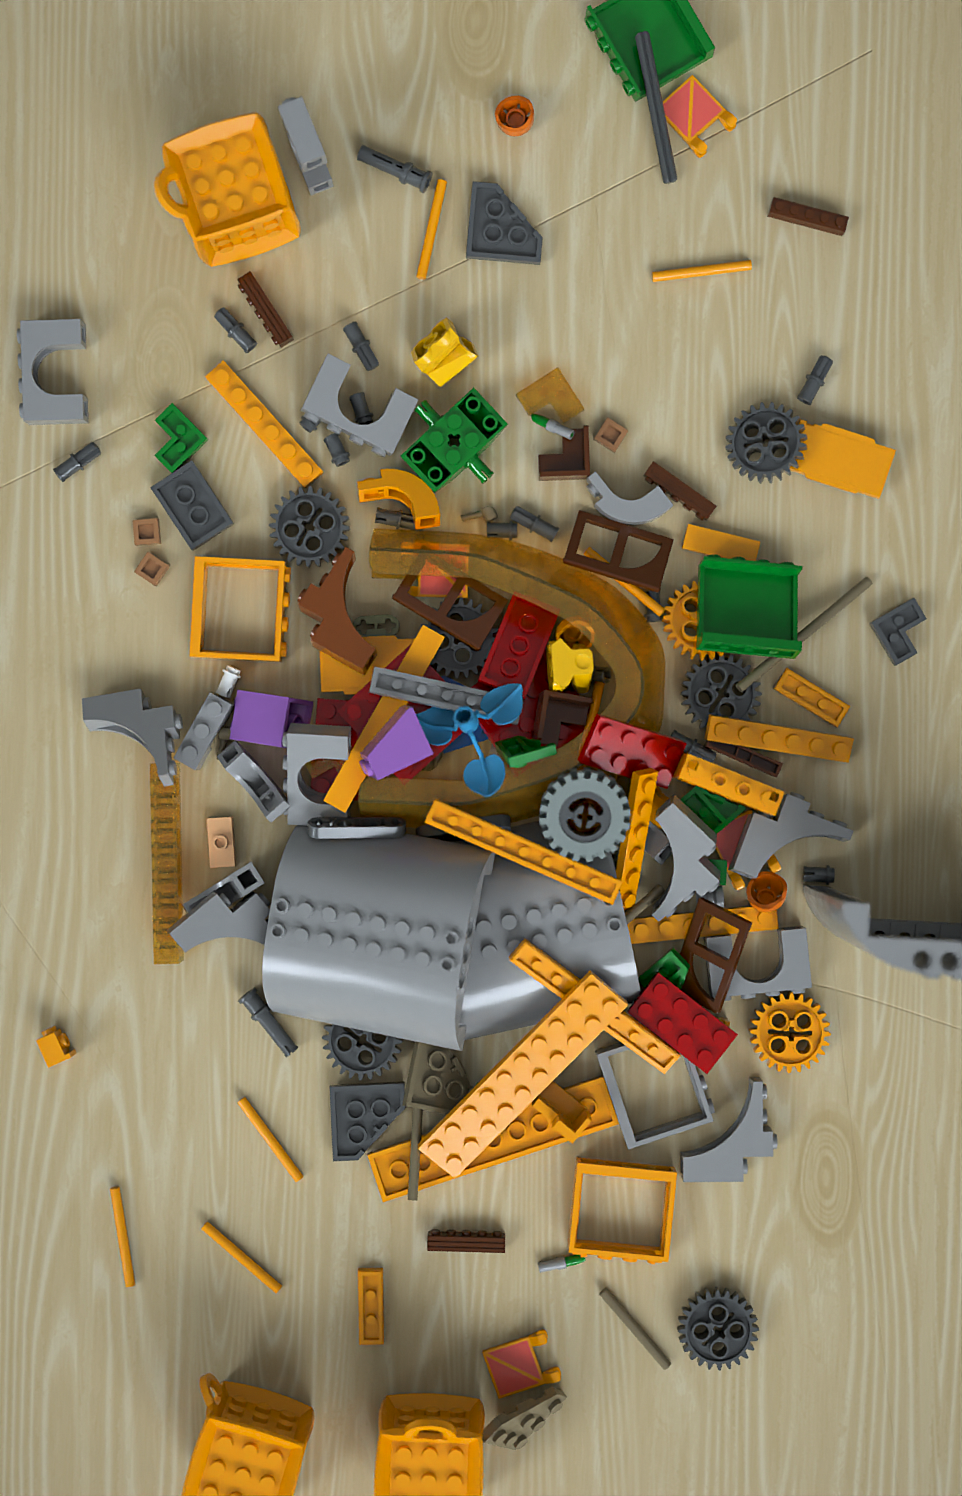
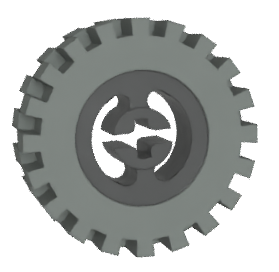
(556, 812)

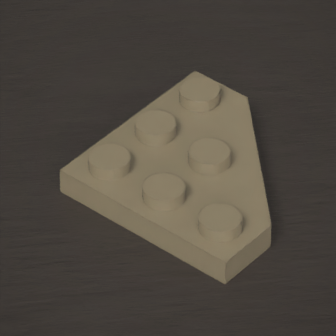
(435, 1079)
(515, 1427)

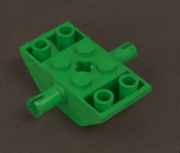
(471, 422)

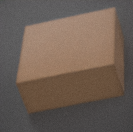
(610, 435)
(146, 532)
(152, 568)

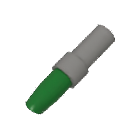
(553, 426)
(560, 1263)

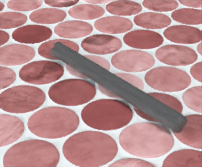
(656, 107)

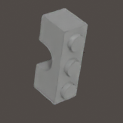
(203, 730)

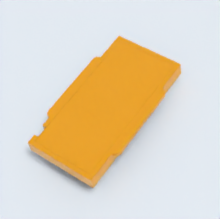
(844, 460)
(341, 678)

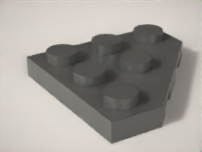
(499, 228)
(362, 1115)

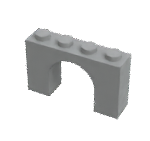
(305, 145)
(37, 341)
(323, 406)
(305, 744)
(790, 974)

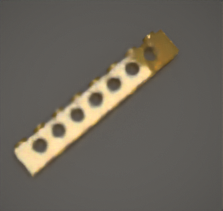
(166, 865)

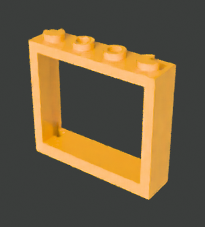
(199, 607)
(728, 784)
(627, 1252)

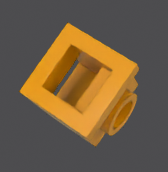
(54, 1046)

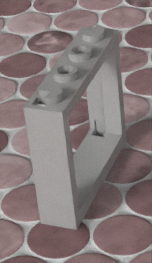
(664, 1130)

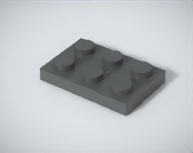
(192, 505)

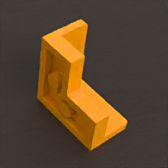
(563, 1110)

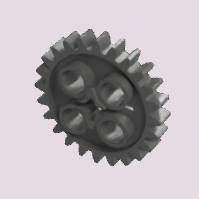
(764, 421)
(290, 515)
(446, 657)
(701, 682)
(351, 1059)
(734, 1342)

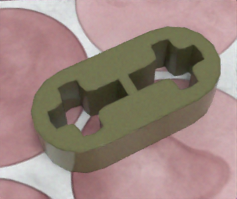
(376, 620)

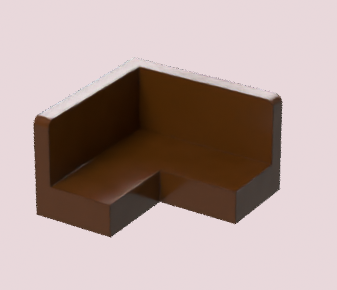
(572, 464)
(555, 709)

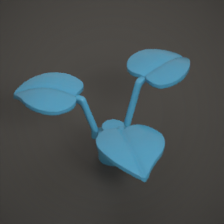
(504, 707)

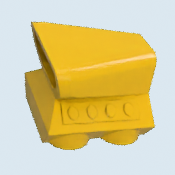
(443, 353)
(569, 666)

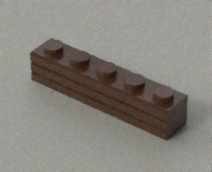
(808, 216)
(264, 310)
(679, 491)
(747, 757)
(466, 1241)

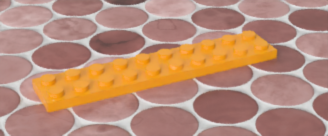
(522, 1074)
(523, 1136)

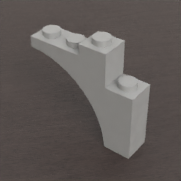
(133, 716)
(765, 836)
(689, 843)
(215, 920)
(747, 1137)

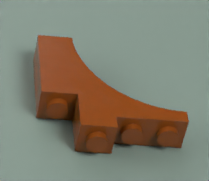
(327, 605)

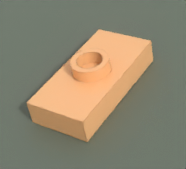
(221, 842)

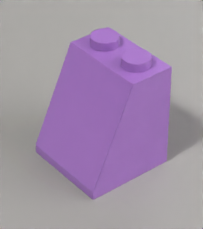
(266, 717)
(395, 745)

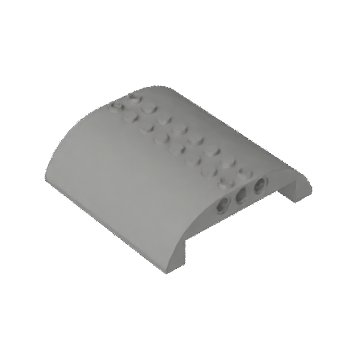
(557, 919)
(850, 921)
(375, 933)

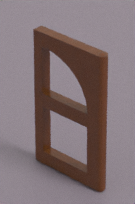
(646, 576)
(470, 632)
(691, 946)

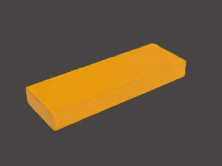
(719, 543)
(811, 697)
(371, 1306)

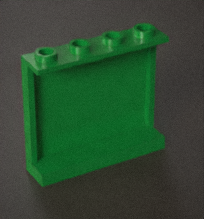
(675, 36)
(748, 607)

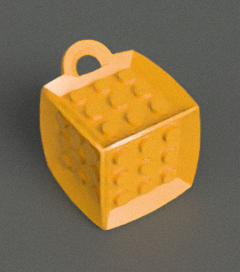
(228, 189)
(248, 1442)
(429, 1446)

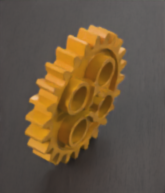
(679, 619)
(791, 1010)

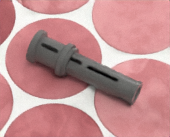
(405, 172)
(261, 1013)

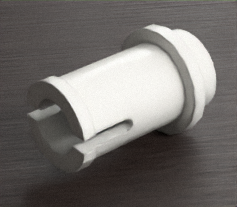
(228, 681)

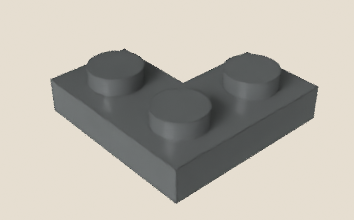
(891, 630)

